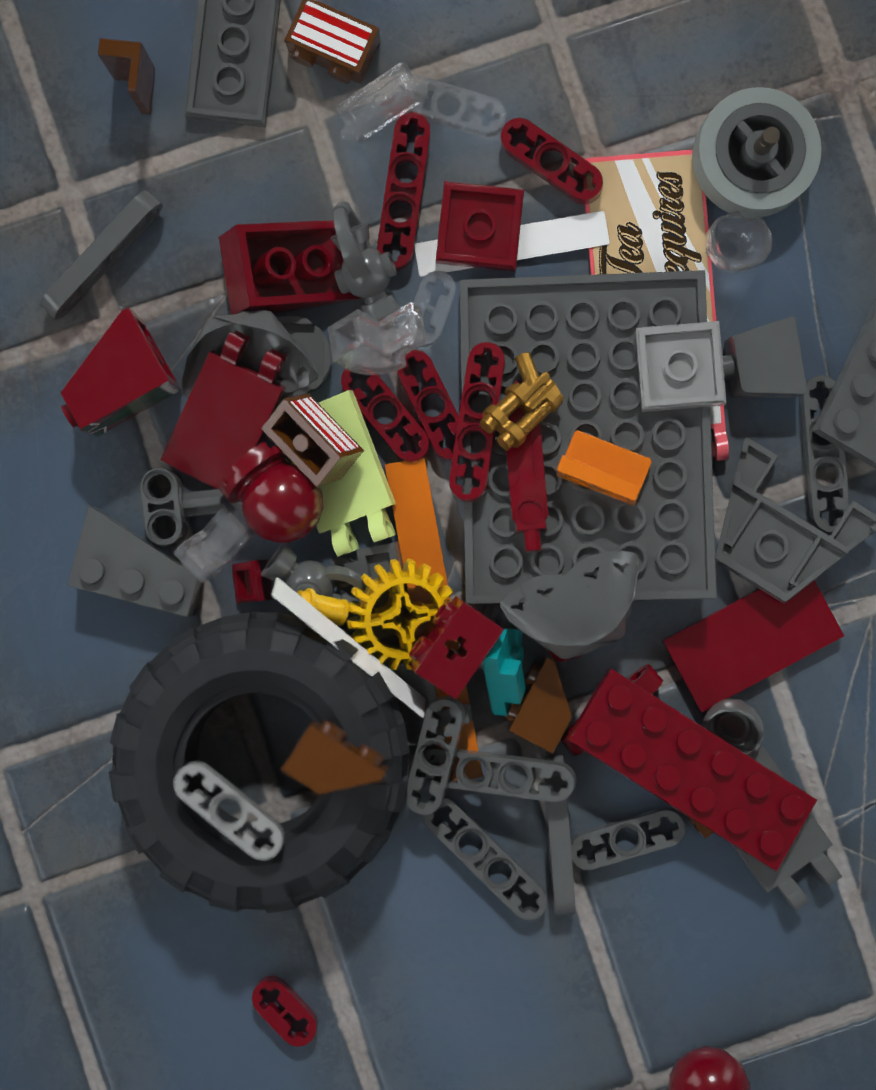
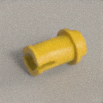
(332, 608)

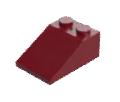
(281, 266)

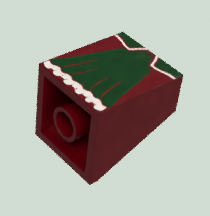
(118, 378)

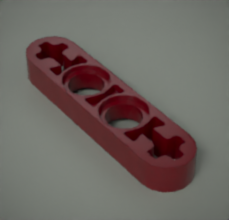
(407, 192)
(470, 421)

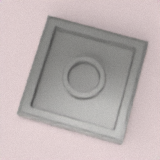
(680, 366)

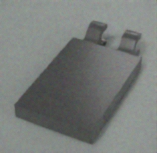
(806, 849)

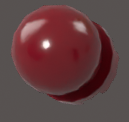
(274, 495)
(708, 1070)

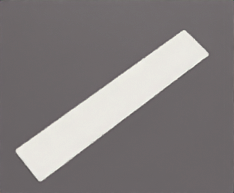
(534, 240)
(333, 633)

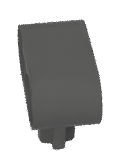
(176, 505)

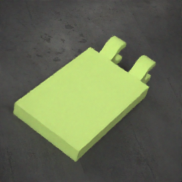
(361, 490)

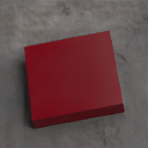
(479, 226)

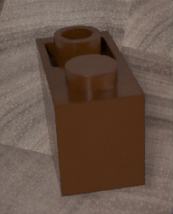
(543, 709)
(331, 763)

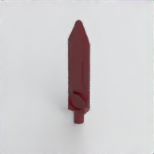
(528, 485)

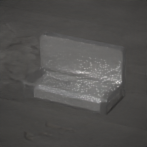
(379, 103)

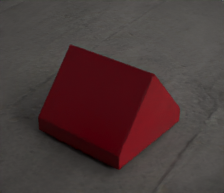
(249, 583)

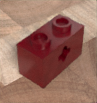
(450, 668)

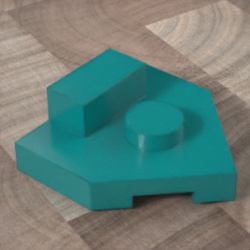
(505, 672)

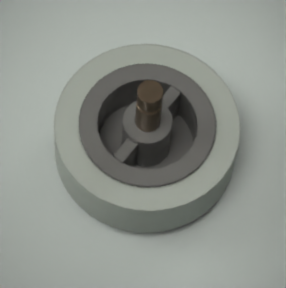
(756, 152)

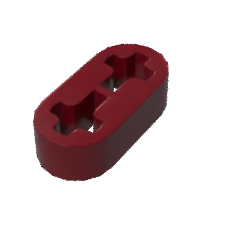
(277, 1018)

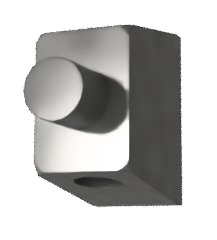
(765, 362)

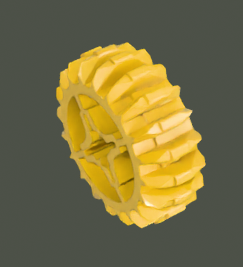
(385, 615)

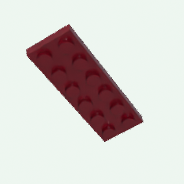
(691, 769)

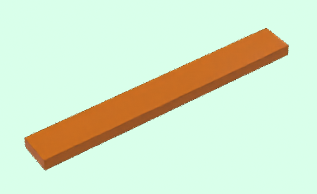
(421, 542)

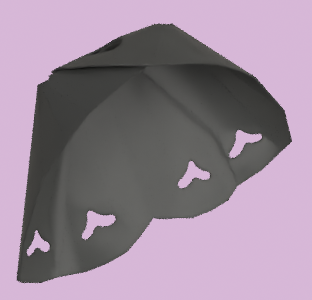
(265, 335)
(580, 609)

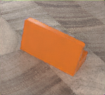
(604, 467)

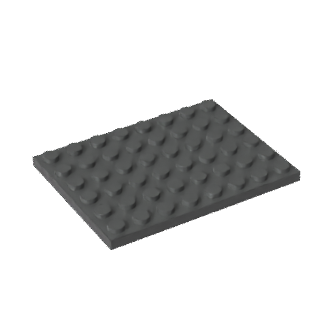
(587, 343)

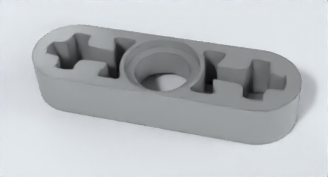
(248, 839)

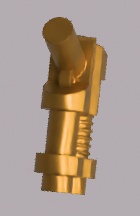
(534, 397)

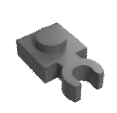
(368, 558)

